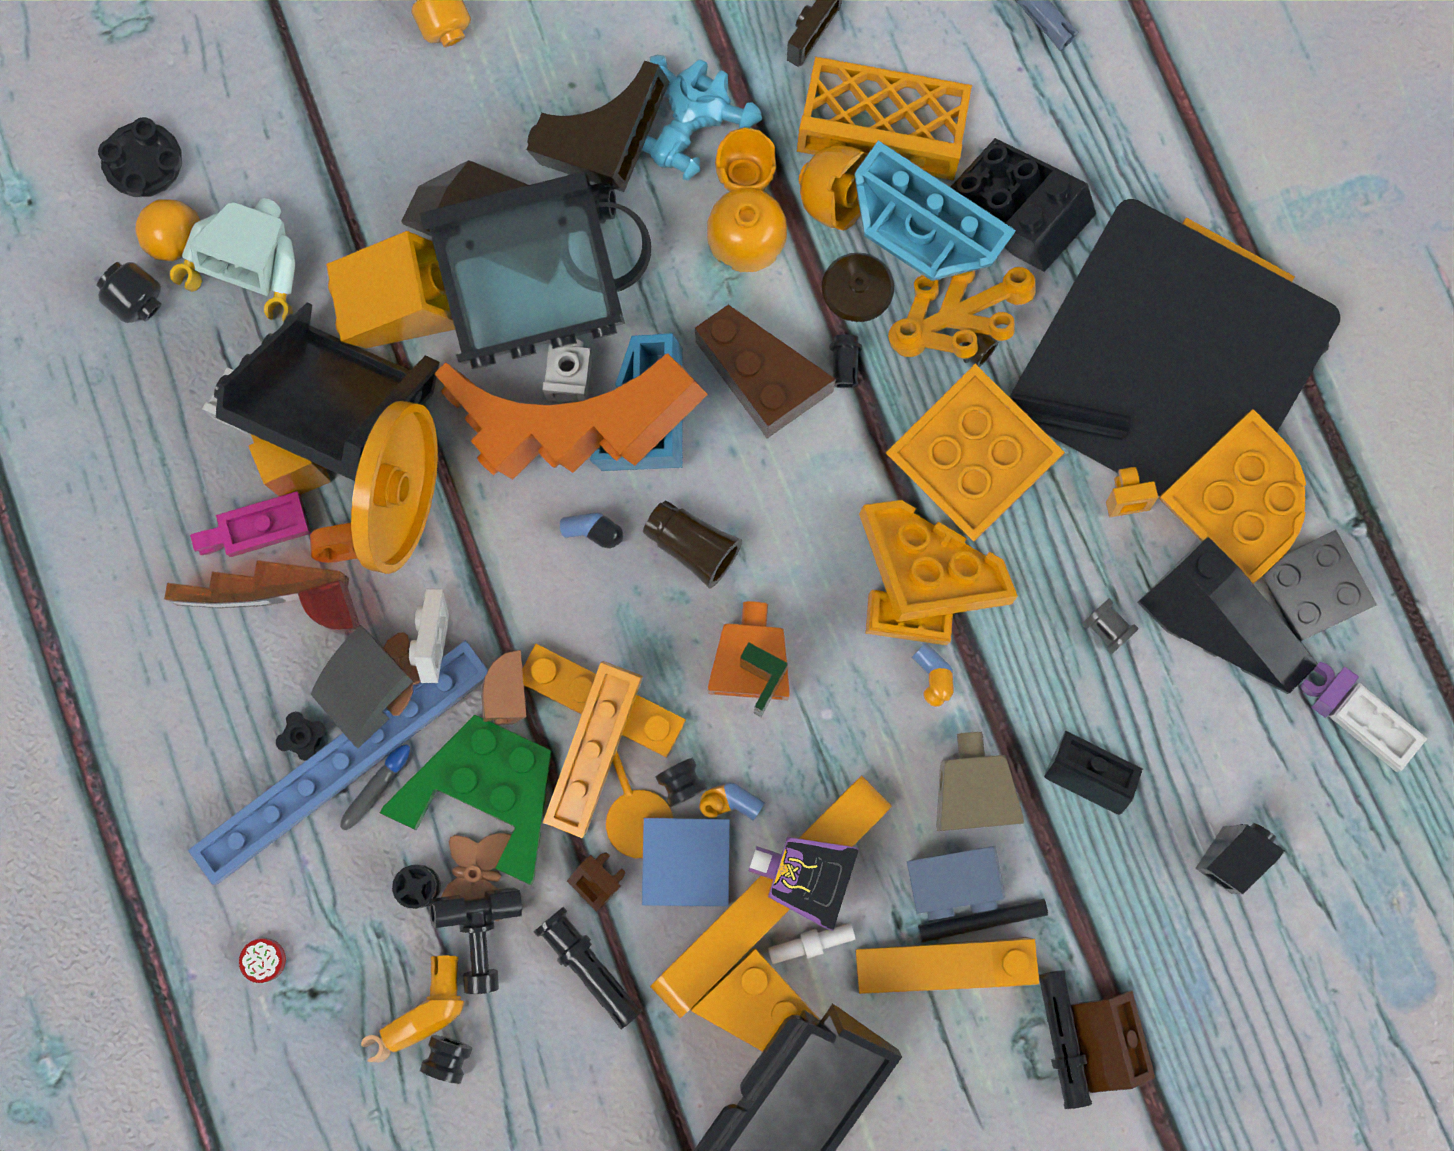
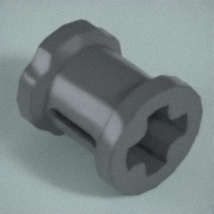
(1110, 626)

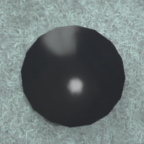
(141, 158)

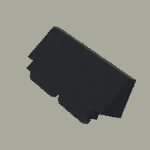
(805, 1087)

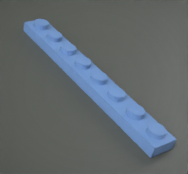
(332, 770)

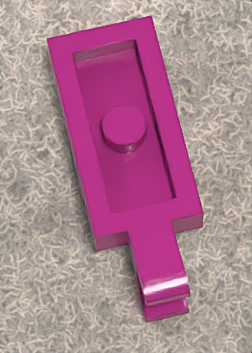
(255, 526)

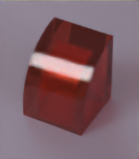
(331, 607)

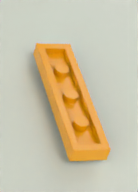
(571, 684)
(592, 749)

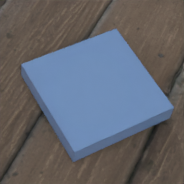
(685, 862)

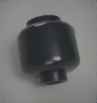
(129, 292)

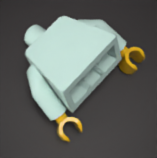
(242, 249)

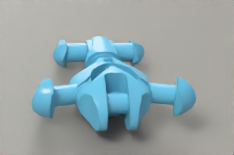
(696, 105)

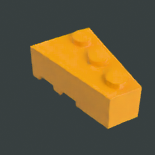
(751, 1001)

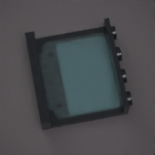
(525, 269)

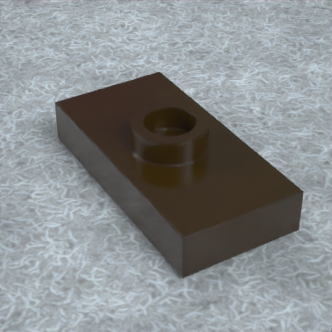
(810, 27)

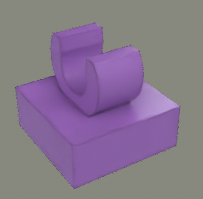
(1332, 690)

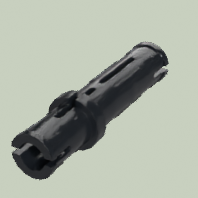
(1074, 1090)

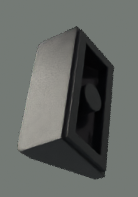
(1093, 773)

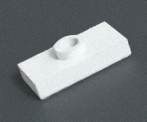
(1378, 727)

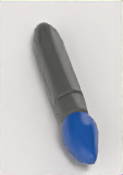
(375, 787)

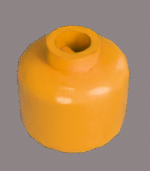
(441, 20)

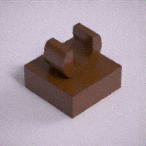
(594, 882)

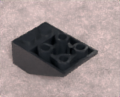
(1030, 197)

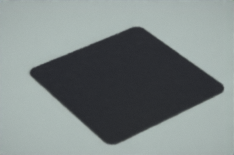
(1175, 341)

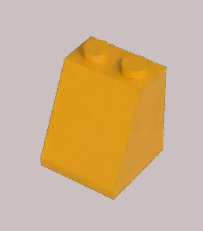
(389, 292)

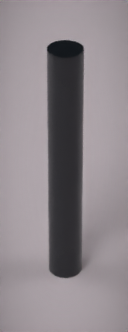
(982, 920)

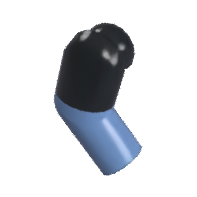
(594, 527)

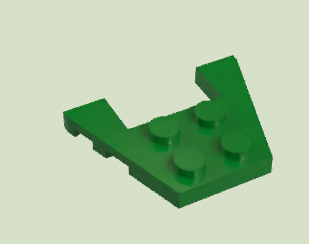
(493, 774)

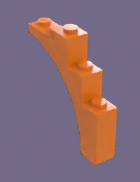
(621, 421)

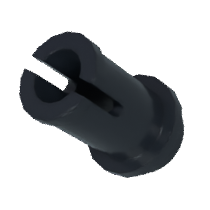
(845, 360)

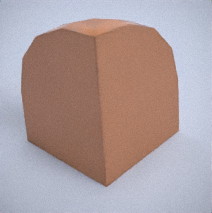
(504, 690)

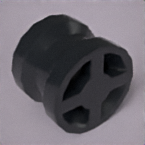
(681, 782)
(409, 889)
(445, 1059)

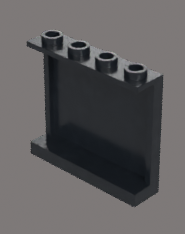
(317, 393)

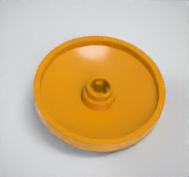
(394, 487)

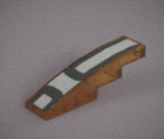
(271, 585)

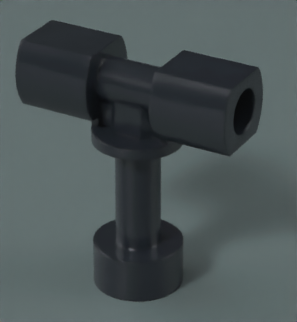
(476, 918)

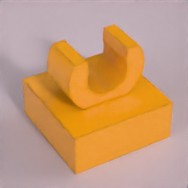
(1130, 495)

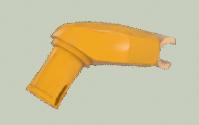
(427, 1017)

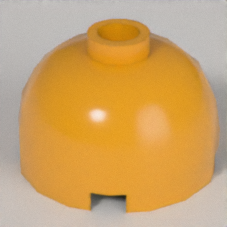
(830, 186)
(746, 229)

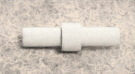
(811, 943)

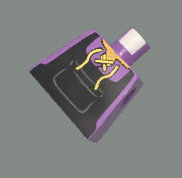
(808, 877)

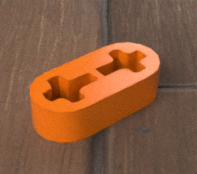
(332, 544)

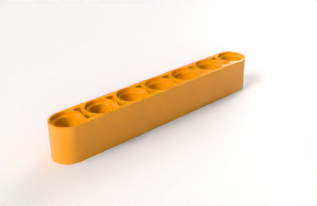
(754, 911)

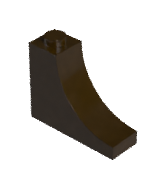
(603, 140)

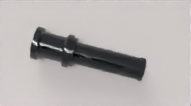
(575, 951)

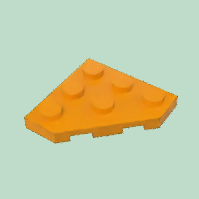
(930, 566)

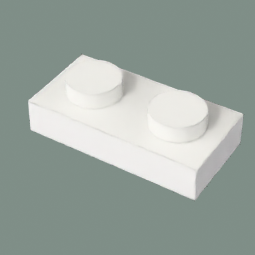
(431, 624)

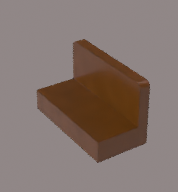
(1113, 1043)

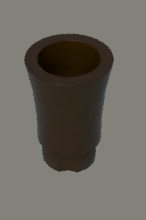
(692, 542)

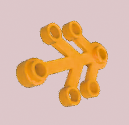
(959, 314)

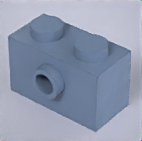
(956, 881)

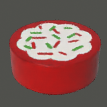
(262, 960)

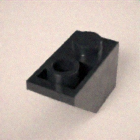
(1239, 857)

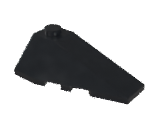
(1225, 614)

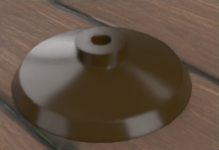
(857, 287)

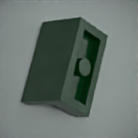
(765, 667)

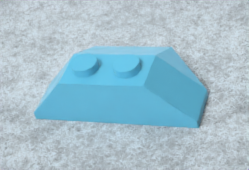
(924, 218)

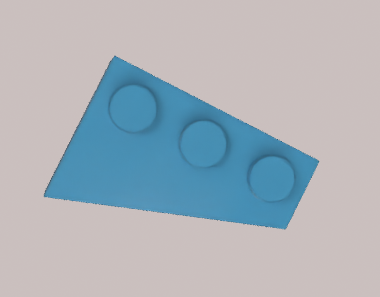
(640, 355)

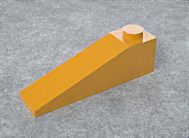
(948, 966)

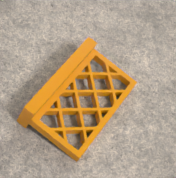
(919, 147)

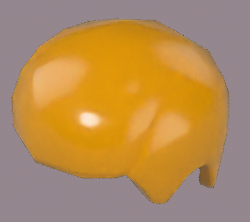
(745, 160)
(165, 228)

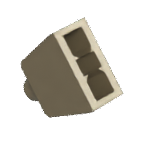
(976, 789)

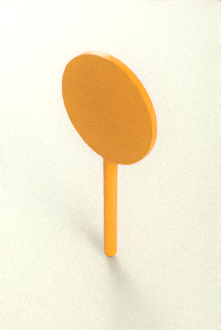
(628, 812)

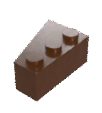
(761, 370)

